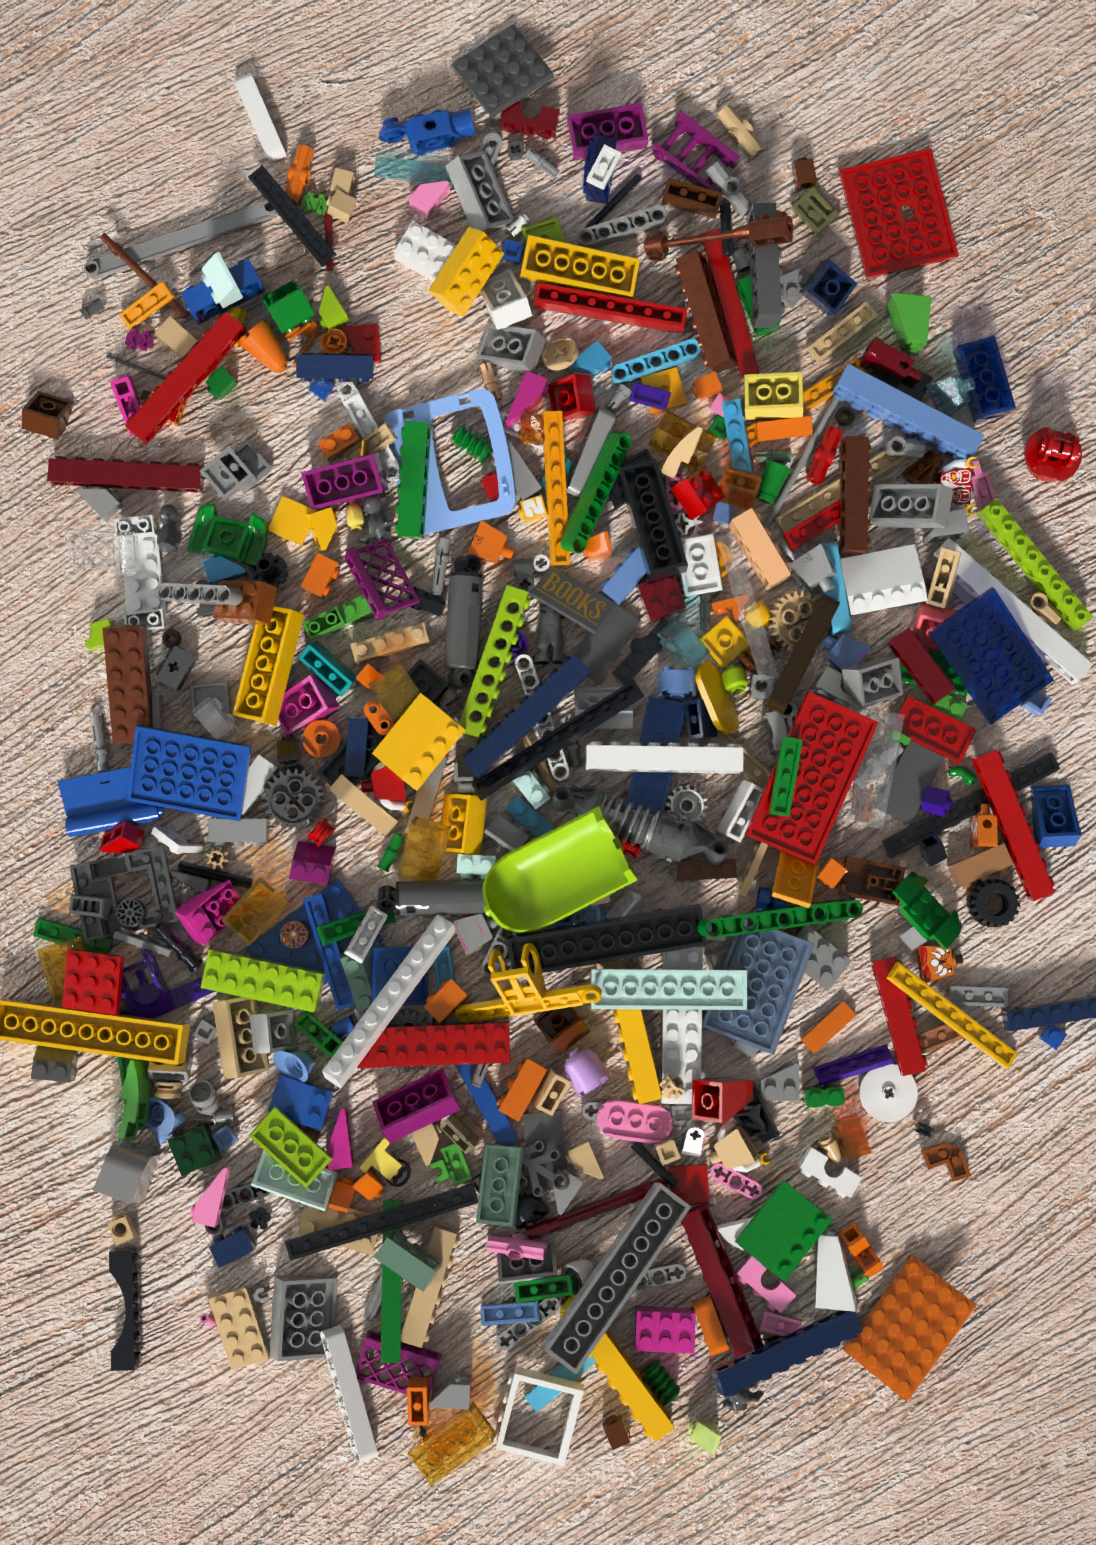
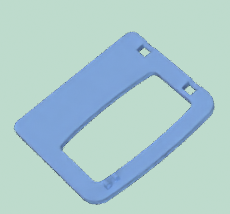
(438, 513)

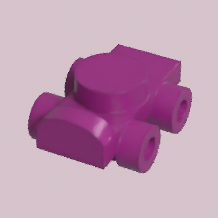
(142, 341)

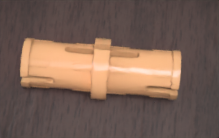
(490, 381)

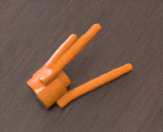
(307, 329)

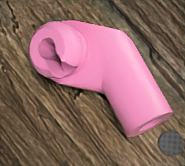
(208, 1319)

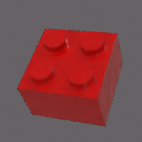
(698, 492)

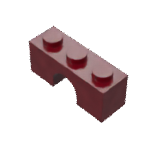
(543, 125)

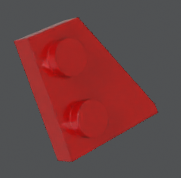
(364, 339)

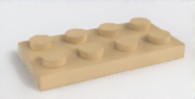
(316, 1219)
(239, 1327)

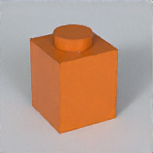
(706, 386)

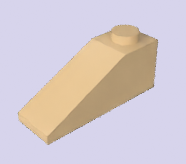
(944, 578)

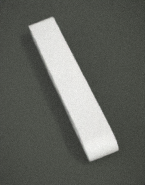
(541, 727)
(348, 1393)

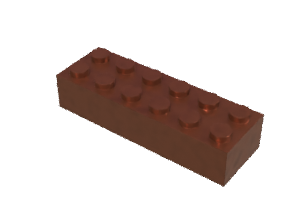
(706, 312)
(127, 680)

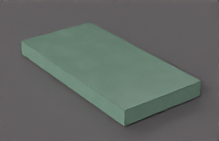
(499, 1185)

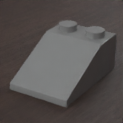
(511, 348)

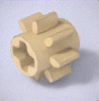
(223, 859)
(672, 1086)

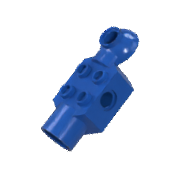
(429, 131)

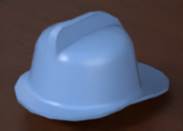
(294, 1064)
(160, 1117)

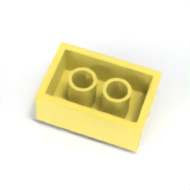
(773, 395)

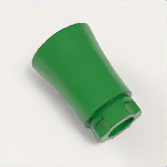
(772, 481)

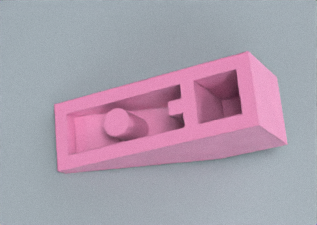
(209, 1206)

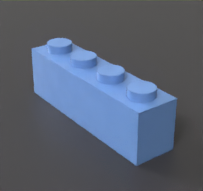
(625, 577)

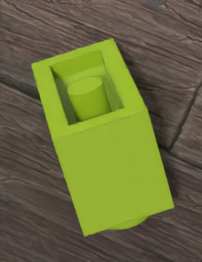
(331, 311)

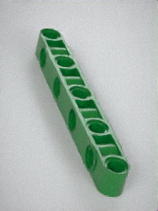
(769, 918)

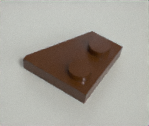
(924, 470)

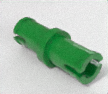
(391, 852)

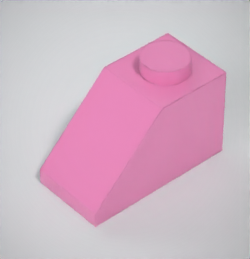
(428, 197)

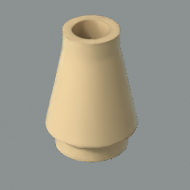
(830, 1146)

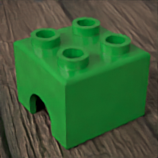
(288, 306)

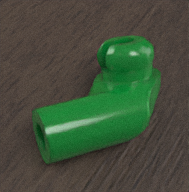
(968, 776)

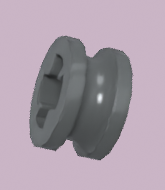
(514, 144)

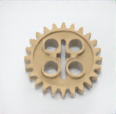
(791, 605)

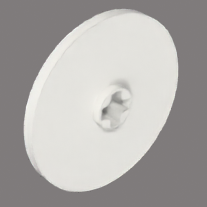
(889, 1108)

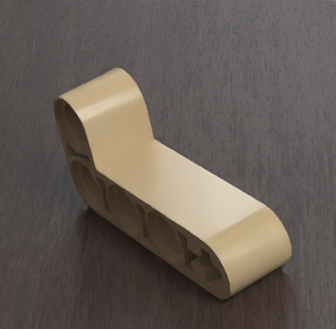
(363, 805)

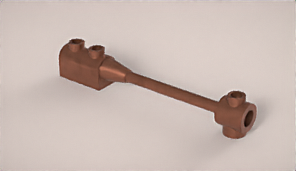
(761, 233)

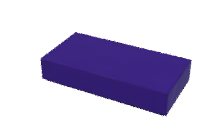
(650, 396)

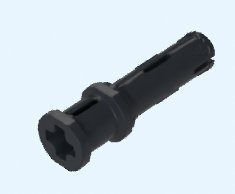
(183, 952)

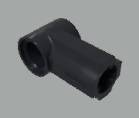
(428, 603)

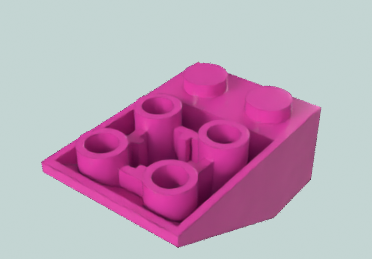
(204, 912)

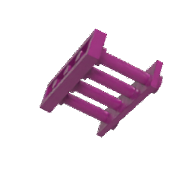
(698, 136)

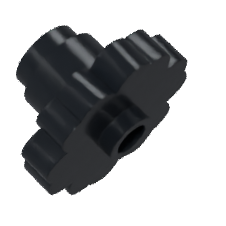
(270, 570)

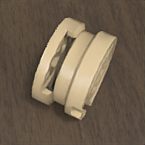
(167, 1090)

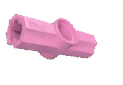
(516, 1246)

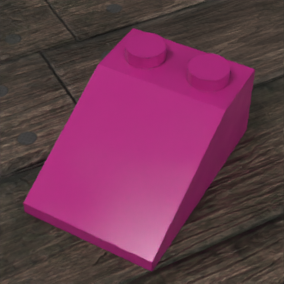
(306, 703)

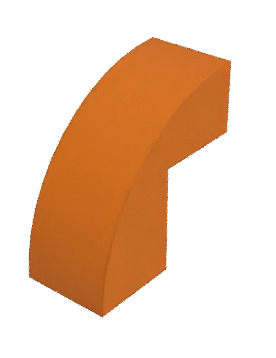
(861, 1250)

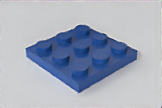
(385, 963)

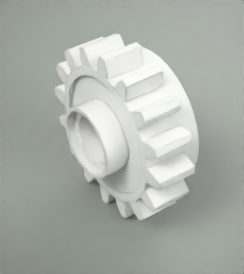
(691, 796)

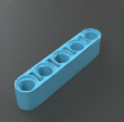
(661, 355)
(841, 621)

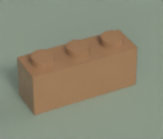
(980, 866)

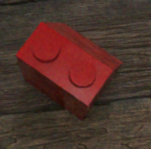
(719, 1098)

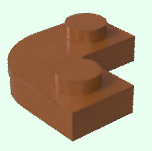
(946, 1154)

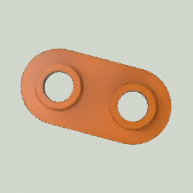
(378, 717)

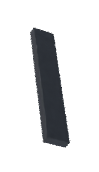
(292, 216)

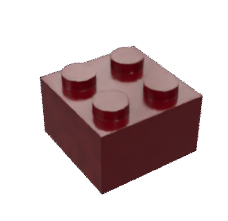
(661, 598)

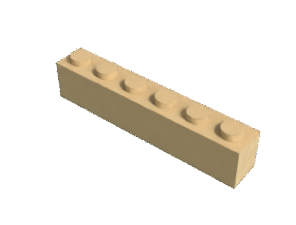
(421, 1309)

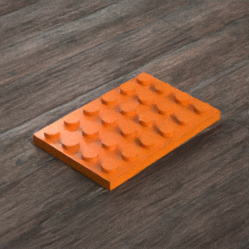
(910, 1328)

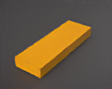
(147, 305)

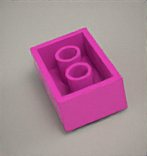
(665, 1329)

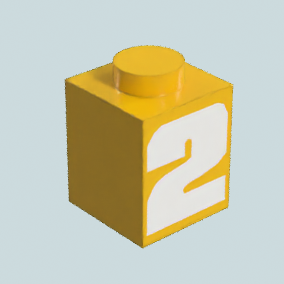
(532, 509)

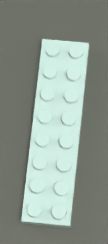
(670, 989)

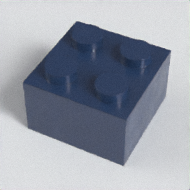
(828, 287)

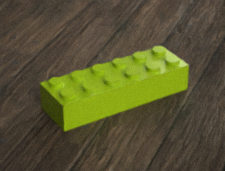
(263, 980)

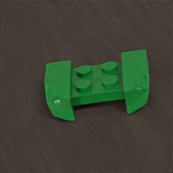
(229, 536)
(926, 912)

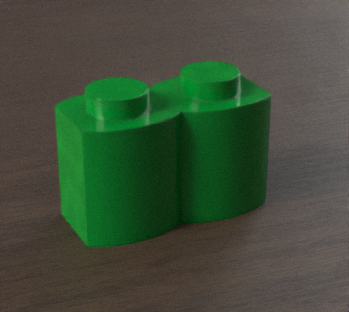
(819, 1096)

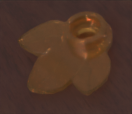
(531, 429)

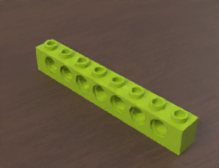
(1034, 564)
(511, 596)

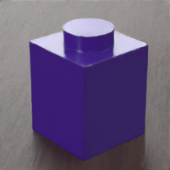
(936, 801)

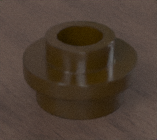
(844, 410)
(167, 634)

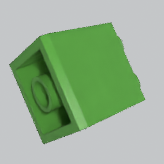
(910, 320)

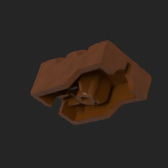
(871, 880)

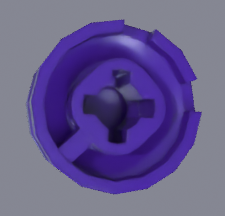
(521, 646)

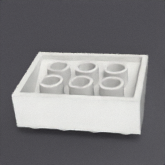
(883, 579)

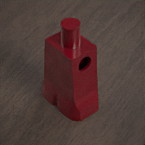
(889, 361)

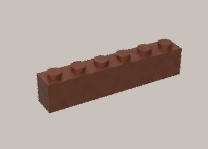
(854, 495)

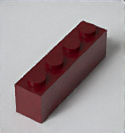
(921, 666)

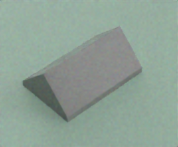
(527, 1268)

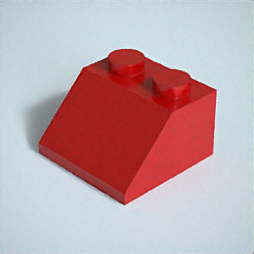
(572, 396)

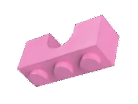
(777, 1295)

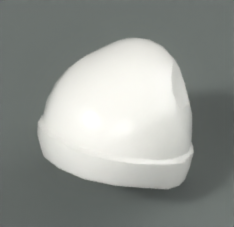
(582, 1268)

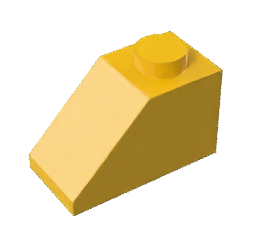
(322, 526)

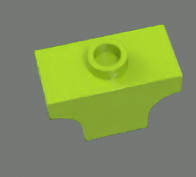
(96, 640)

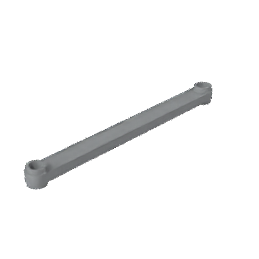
(182, 239)

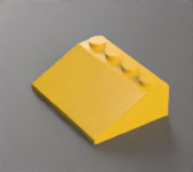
(418, 741)

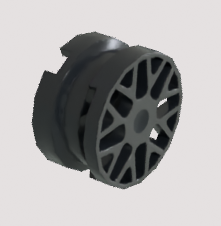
(131, 912)

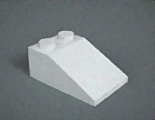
(505, 299)

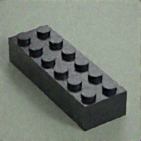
(652, 520)

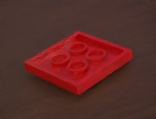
(93, 981)

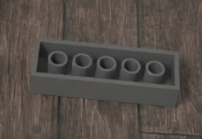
(765, 276)

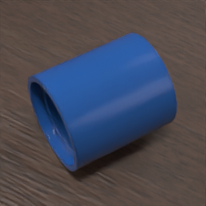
(343, 1027)

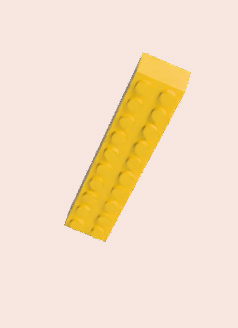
(93, 1031)

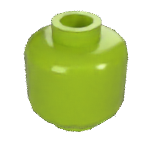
(734, 679)

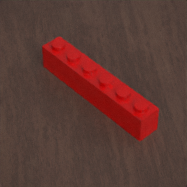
(899, 1020)

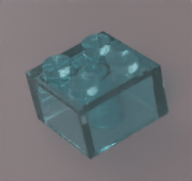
(682, 643)

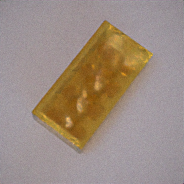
(452, 1443)

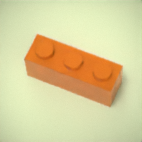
(521, 1089)

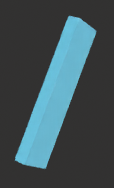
(540, 1396)

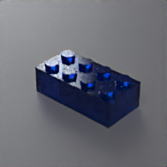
(592, 192)
(984, 365)

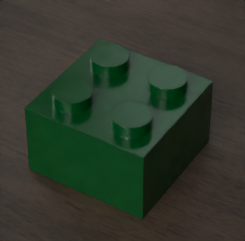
(194, 1149)

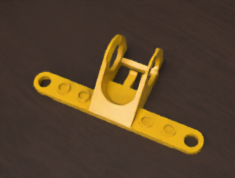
(527, 998)

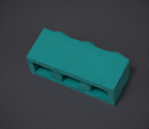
(328, 668)

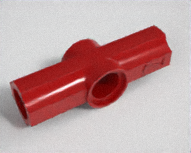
(824, 455)

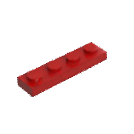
(813, 526)

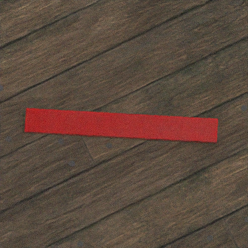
(731, 306)

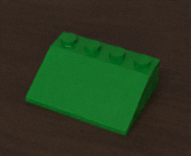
(783, 1230)

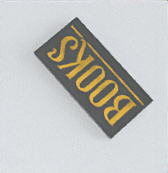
(572, 599)

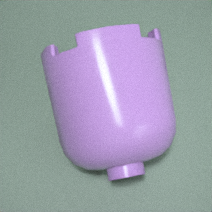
(585, 1070)

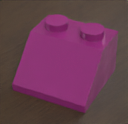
(312, 863)

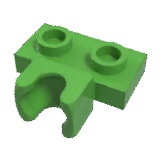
(452, 1165)

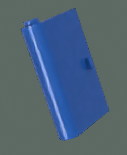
(102, 806)

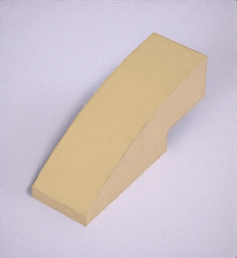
(682, 452)

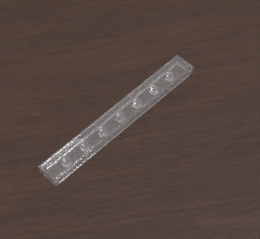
(747, 607)

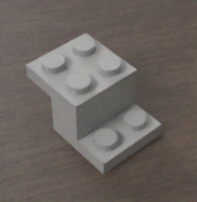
(236, 470)

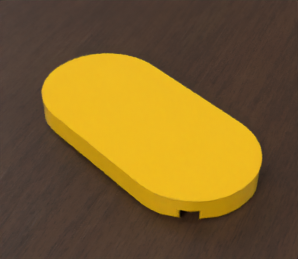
(716, 698)

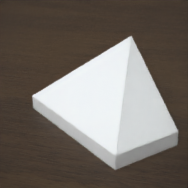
(627, 905)
(730, 1231)

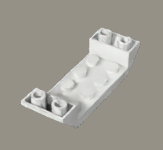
(141, 590)

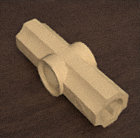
(740, 131)

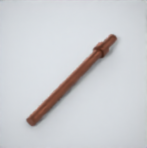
(117, 249)

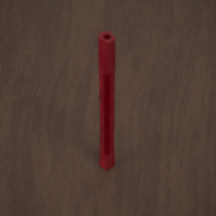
(590, 1210)

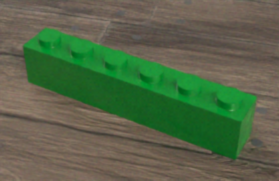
(414, 480)

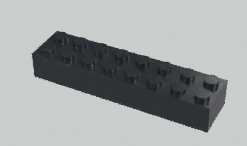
(427, 682)

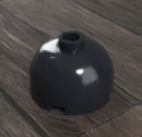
(530, 1210)

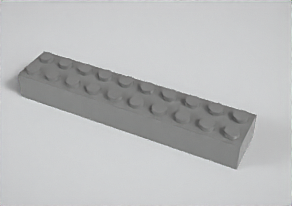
(615, 1277)

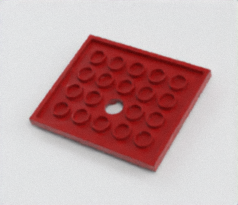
(874, 203)

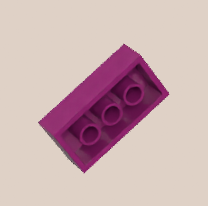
(621, 122)
(345, 481)
(416, 1105)

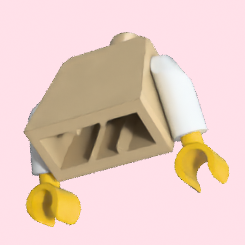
(736, 1148)

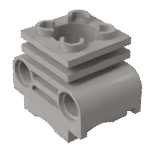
(779, 725)

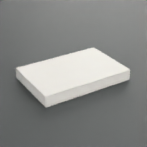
(703, 566)

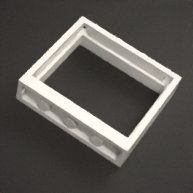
(547, 1381)

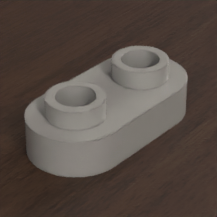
(492, 152)

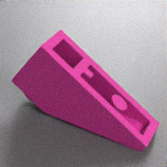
(125, 395)
(528, 397)
(340, 1144)

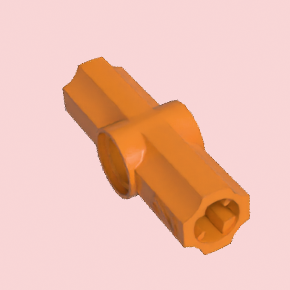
(299, 173)

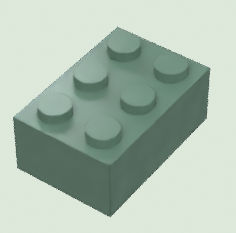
(408, 1260)

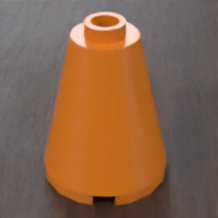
(265, 347)

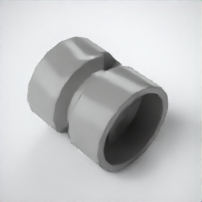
(203, 1097)

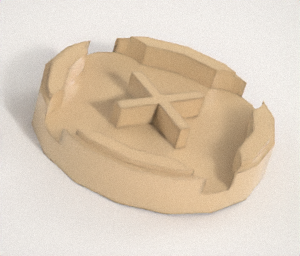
(560, 353)

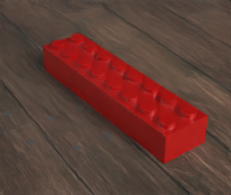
(440, 1045)

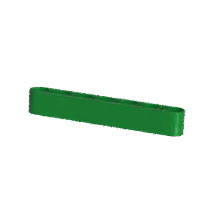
(596, 492)

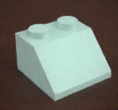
(221, 281)

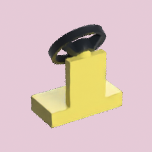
(386, 1164)

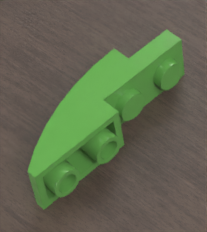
(337, 618)
(137, 1094)

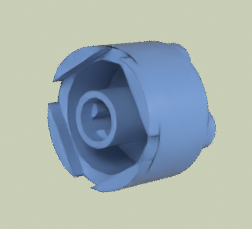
(677, 683)

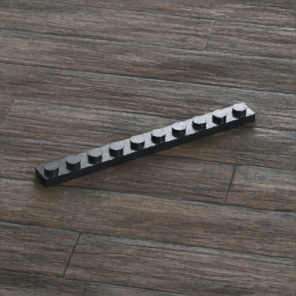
(557, 740)
(966, 806)
(381, 1221)

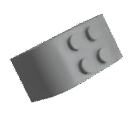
(127, 1172)

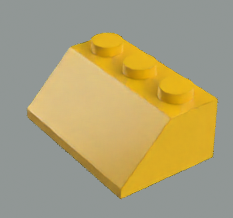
(467, 821)

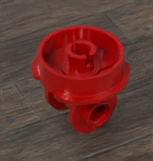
(1053, 443)

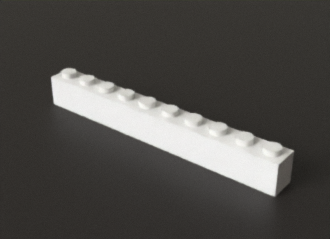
(1045, 640)
(388, 1001)

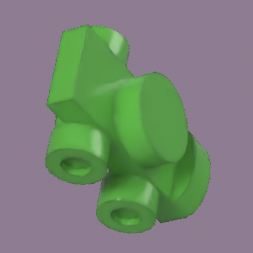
(317, 205)

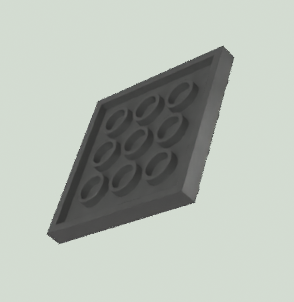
(502, 71)

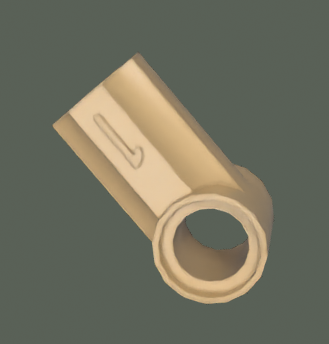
(1044, 609)

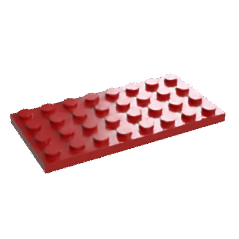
(827, 765)

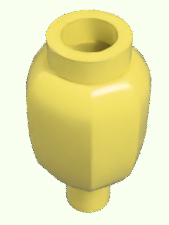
(354, 516)

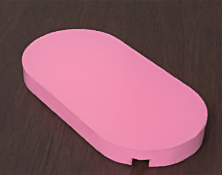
(634, 1121)

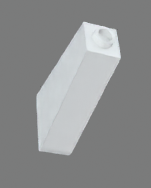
(833, 1281)

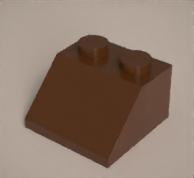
(46, 415)
(561, 1028)

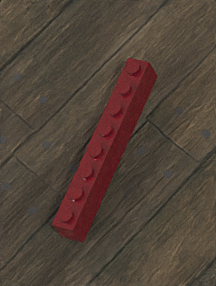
(125, 475)
(721, 1280)

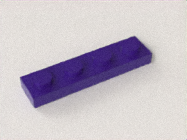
(853, 1065)

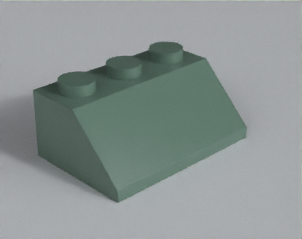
(359, 978)

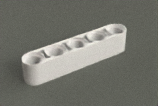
(260, 118)

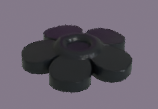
(259, 1218)

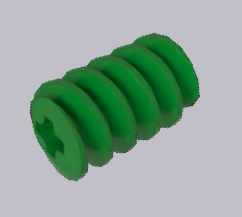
(472, 443)
(661, 1380)

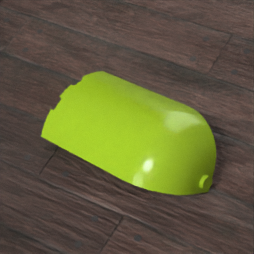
(557, 874)

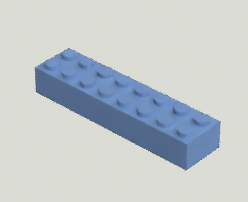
(906, 414)

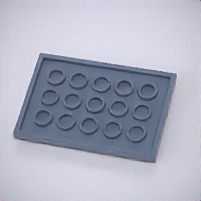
(774, 973)

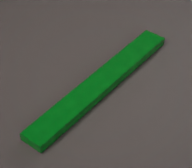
(391, 1304)

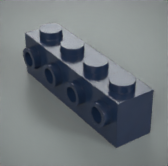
(335, 366)

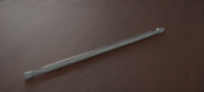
(135, 367)

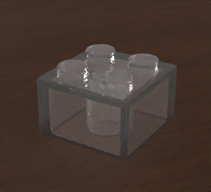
(215, 719)

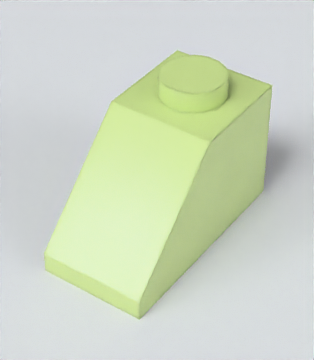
(705, 1434)

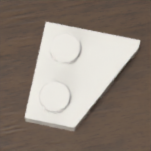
(176, 841)

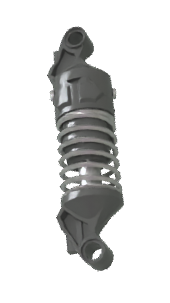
(662, 833)

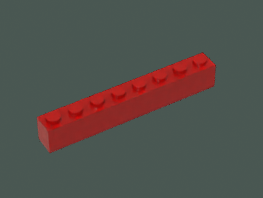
(610, 308)
(185, 378)
(1012, 824)

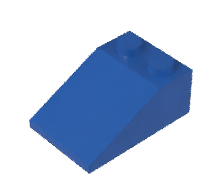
(1054, 816)
(302, 1101)

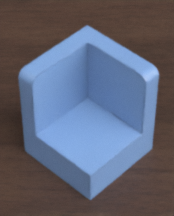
(1036, 704)

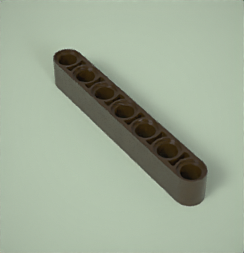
(802, 654)

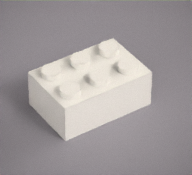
(423, 251)

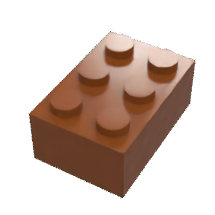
(255, 605)

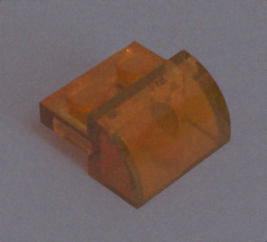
(739, 487)

